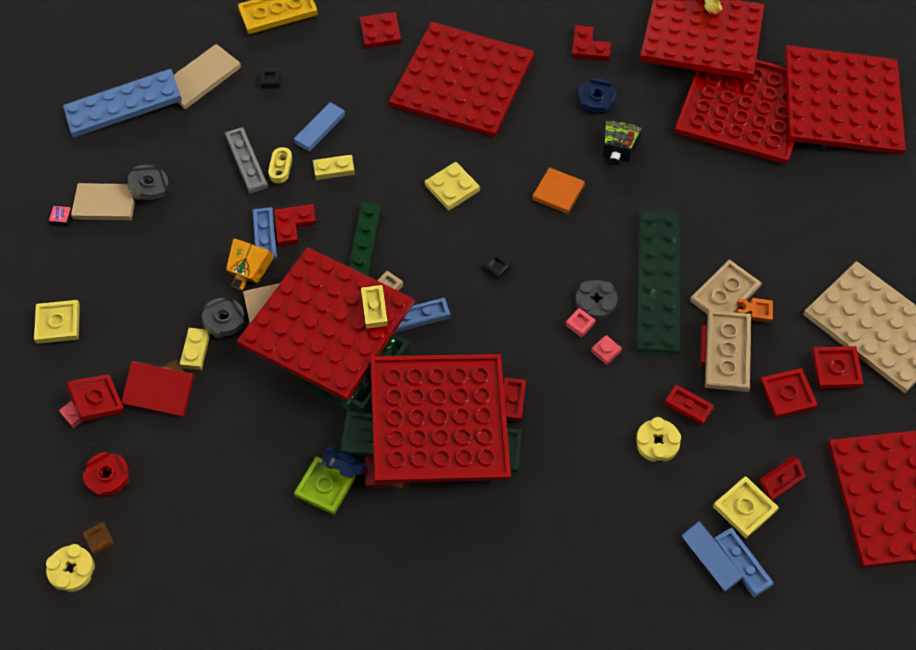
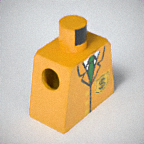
(247, 263)

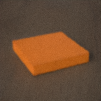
(558, 190)

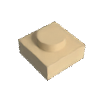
(391, 281)

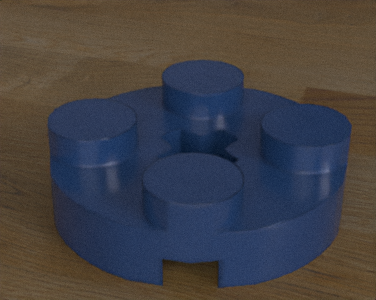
(597, 104)
(345, 463)

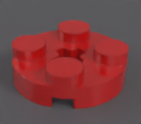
(112, 484)

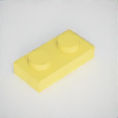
(333, 167)
(374, 306)
(195, 349)

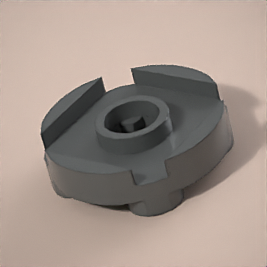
(147, 191)
(599, 289)
(220, 327)

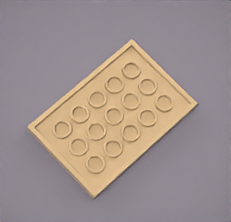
(875, 319)

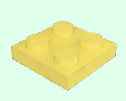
(452, 186)
(57, 321)
(745, 507)

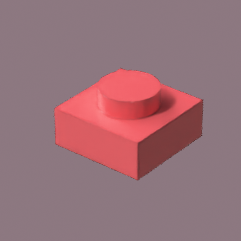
(580, 322)
(606, 350)
(70, 414)

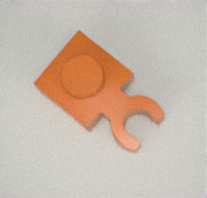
(760, 309)

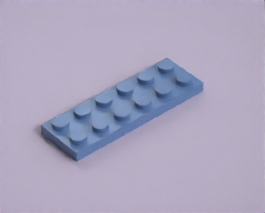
(122, 103)

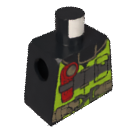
(620, 141)

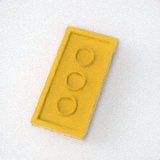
(266, 14)

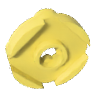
(658, 428)
(82, 571)

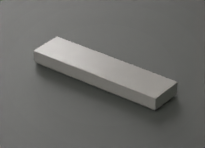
(246, 160)

